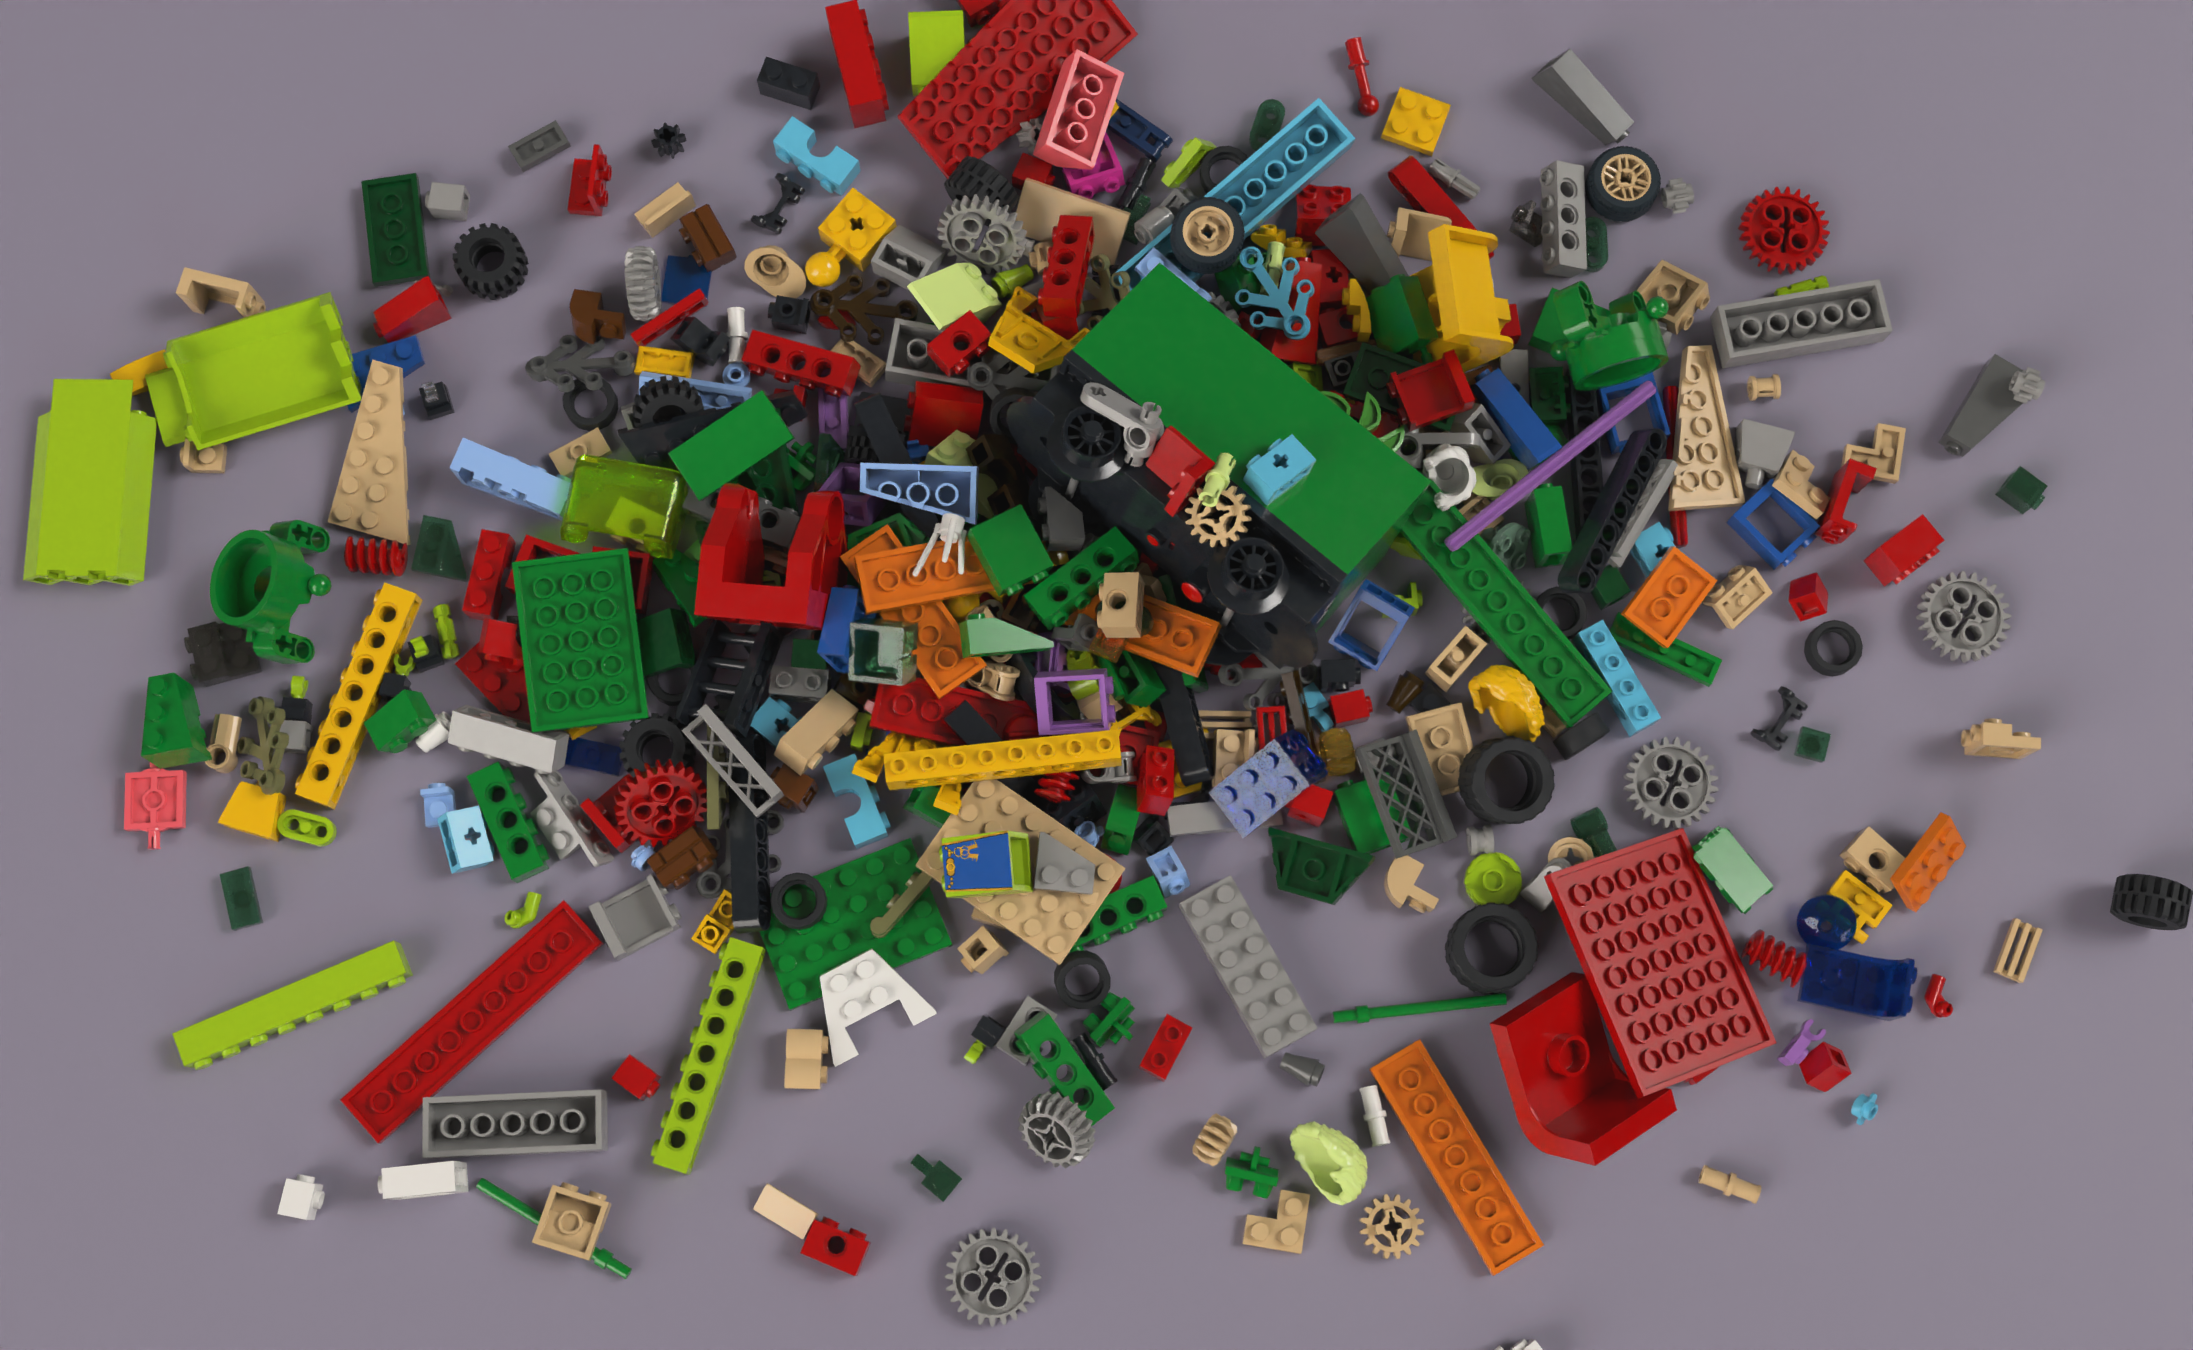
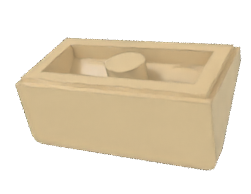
(785, 1211)

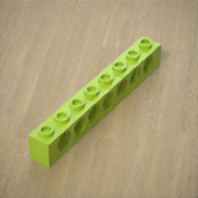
(683, 1158)

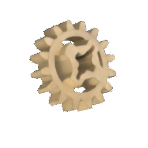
(1221, 525)
(1393, 1240)

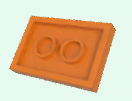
(1669, 597)
(1928, 862)

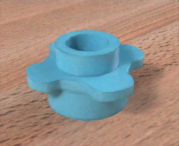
(1864, 1108)

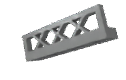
(1648, 502)
(737, 750)

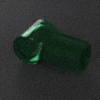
(1593, 828)

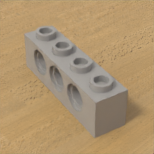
(1563, 219)

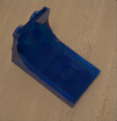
(1268, 781)
(1857, 983)

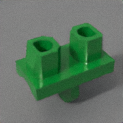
(805, 472)
(1115, 1022)
(1251, 1168)

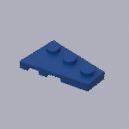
(400, 353)

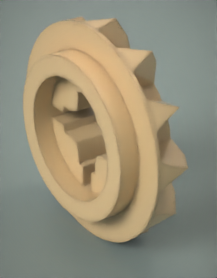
(1579, 848)

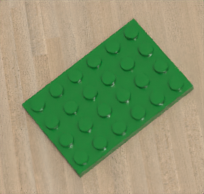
(580, 640)
(854, 898)

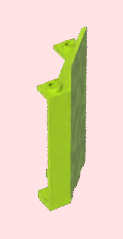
(254, 374)
(90, 486)

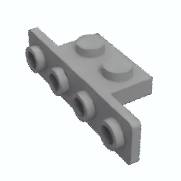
(566, 823)

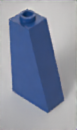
(1515, 418)

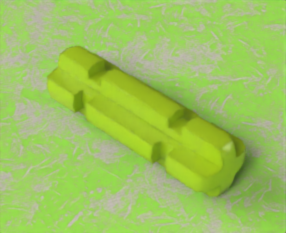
(1807, 285)
(446, 631)

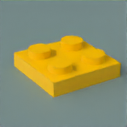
(1415, 121)

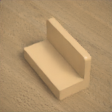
(665, 209)

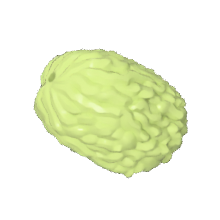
(1331, 1161)

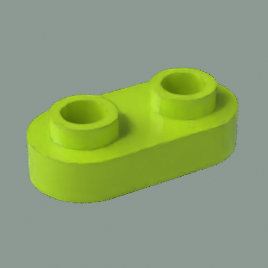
(308, 827)

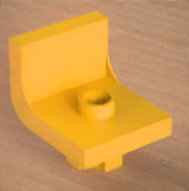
(1463, 297)

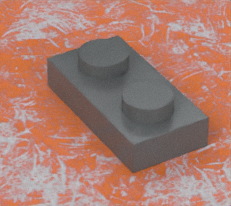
(539, 146)

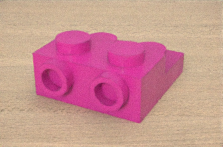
(1105, 175)

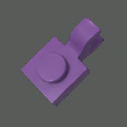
(1796, 1049)

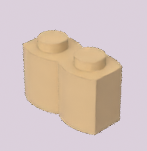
(805, 1059)

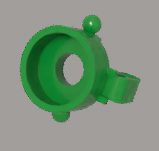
(1610, 347)
(264, 580)

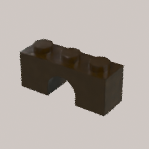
(997, 460)

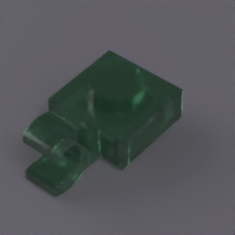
(1139, 210)
(938, 1178)

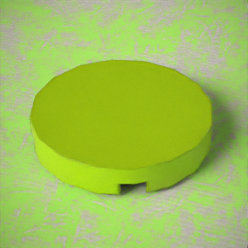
(1493, 879)

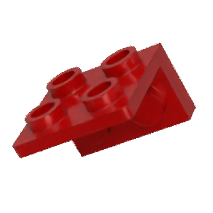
(589, 184)
(1316, 204)
(1180, 467)
(603, 815)

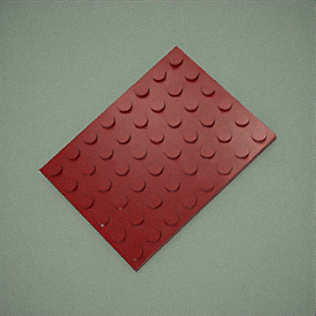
(1659, 961)

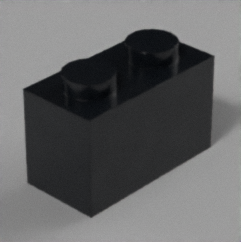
(788, 83)

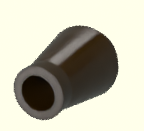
(1405, 691)

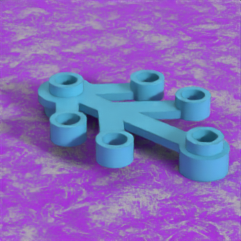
(1277, 297)

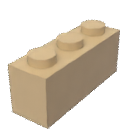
(817, 732)

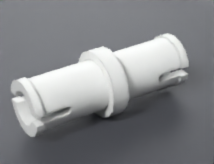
(737, 334)
(1374, 1116)

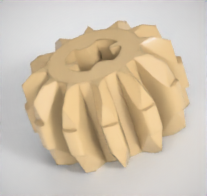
(1214, 1139)

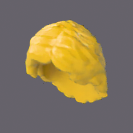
(1510, 701)

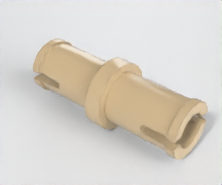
(1730, 1184)

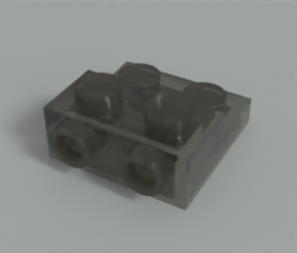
(220, 653)

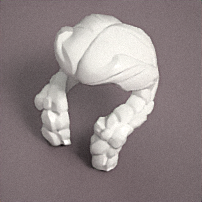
(1452, 473)

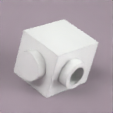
(301, 1197)

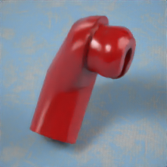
(1934, 998)

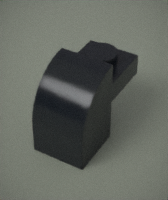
(702, 341)

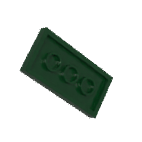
(395, 229)
(1372, 373)

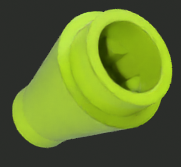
(1006, 281)

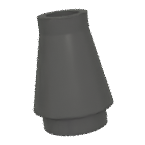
(1303, 1068)

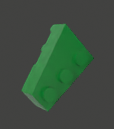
(172, 723)

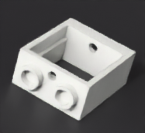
(423, 1180)

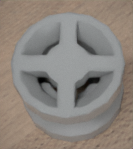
(1480, 840)

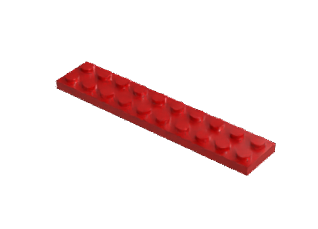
(920, 714)
(471, 1022)

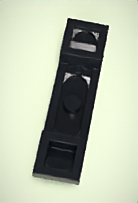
(1026, 688)
(975, 730)

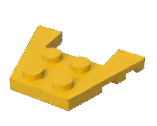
(1026, 339)
(873, 764)

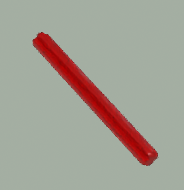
(1678, 518)

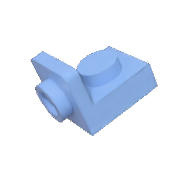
(437, 801)
(1168, 871)

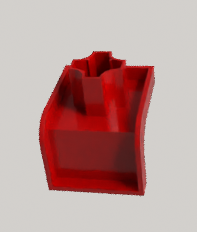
(1564, 1077)

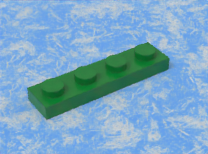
(1678, 657)

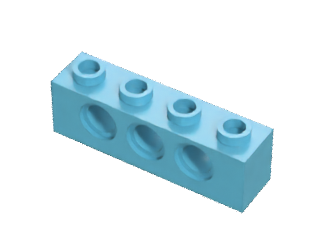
(1627, 695)

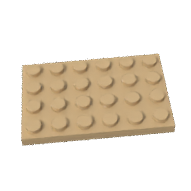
(1042, 917)

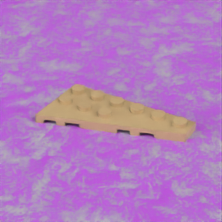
(1703, 442)
(374, 472)

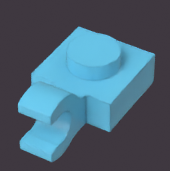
(1316, 706)

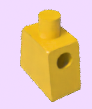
(254, 811)

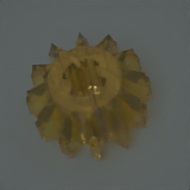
(1337, 751)

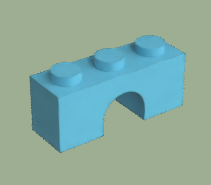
(833, 171)
(867, 824)

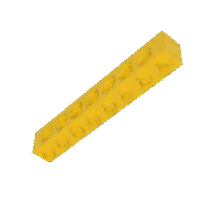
(352, 678)
(1002, 759)

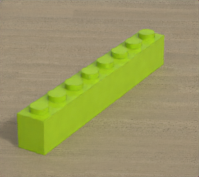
(292, 1005)

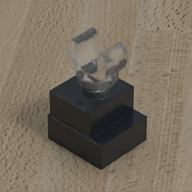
(436, 399)

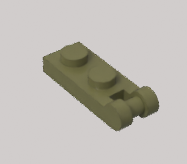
(901, 904)

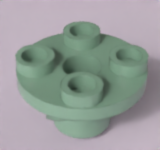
(1508, 544)

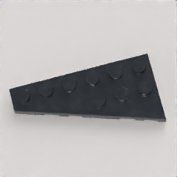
(654, 441)

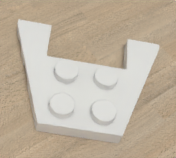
(859, 990)

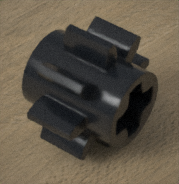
(668, 132)

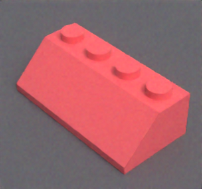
(1078, 112)

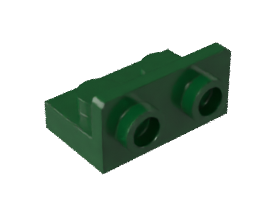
(1548, 394)

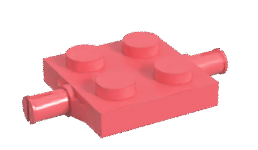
(155, 802)

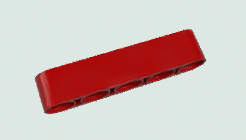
(1425, 194)

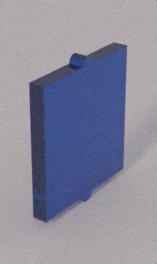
(684, 278)

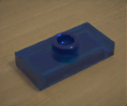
(593, 756)

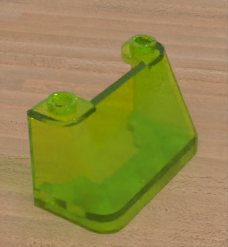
(625, 502)

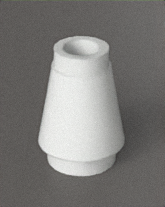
(436, 734)

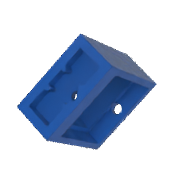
(1653, 404)
(1757, 541)
(1383, 602)
(843, 607)

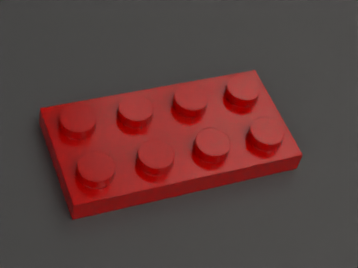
(499, 681)

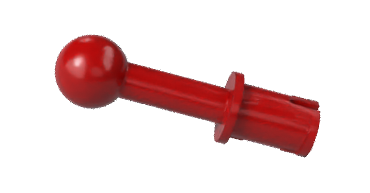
(1367, 104)

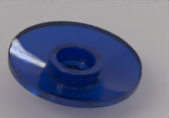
(1830, 909)

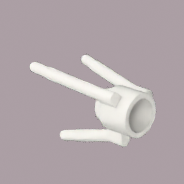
(950, 530)

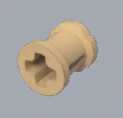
(1764, 387)

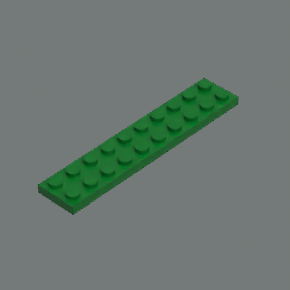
(1505, 611)

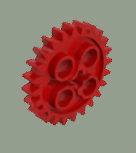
(1759, 226)
(660, 802)

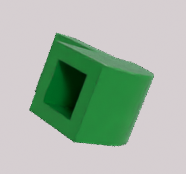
(1121, 820)

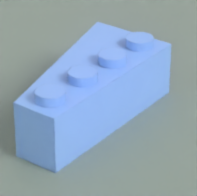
(510, 479)
(925, 487)

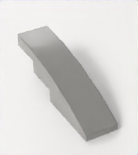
(1206, 819)

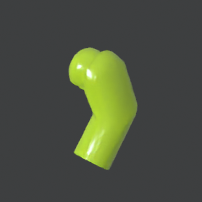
(526, 914)

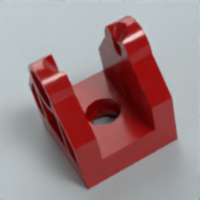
(734, 563)

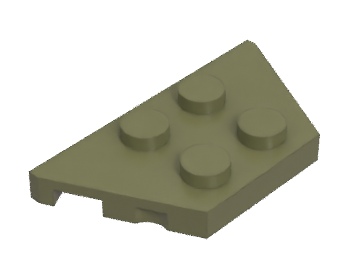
(716, 787)

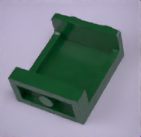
(665, 642)

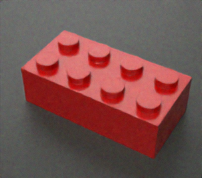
(857, 63)

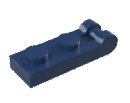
(1137, 130)

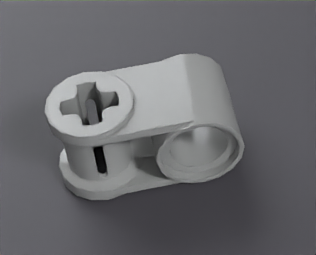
(1116, 774)
(1537, 891)

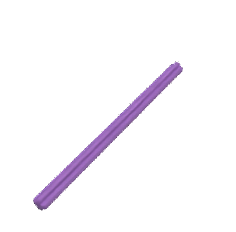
(1549, 466)

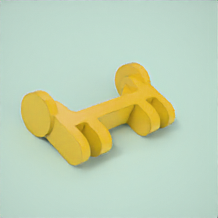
(1143, 714)

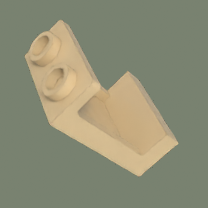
(198, 287)

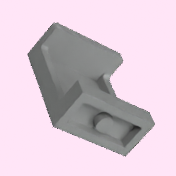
(636, 917)

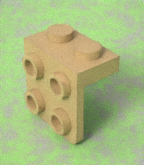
(1410, 232)

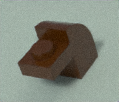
(592, 320)

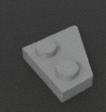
(1062, 868)

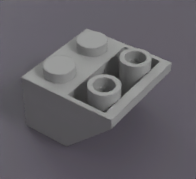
(906, 257)

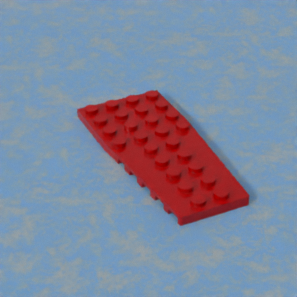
(1008, 75)

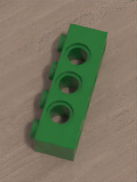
(1065, 580)
(484, 785)
(1145, 891)
(1042, 1029)

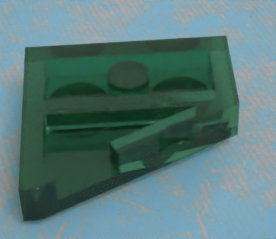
(828, 458)
(438, 550)

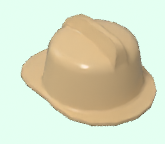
(775, 272)

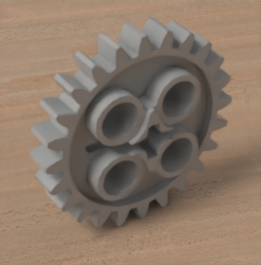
(963, 223)
(1985, 630)
(1647, 772)
(1016, 1290)

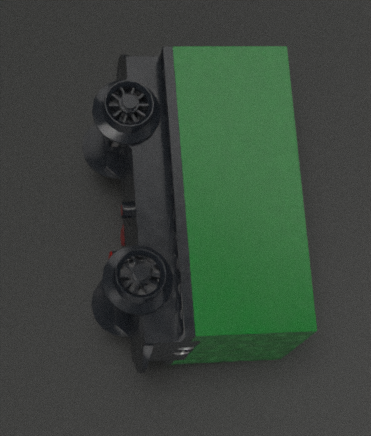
(1225, 398)

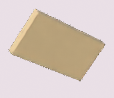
(1043, 204)

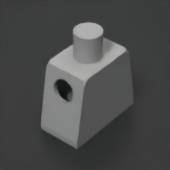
(1760, 450)

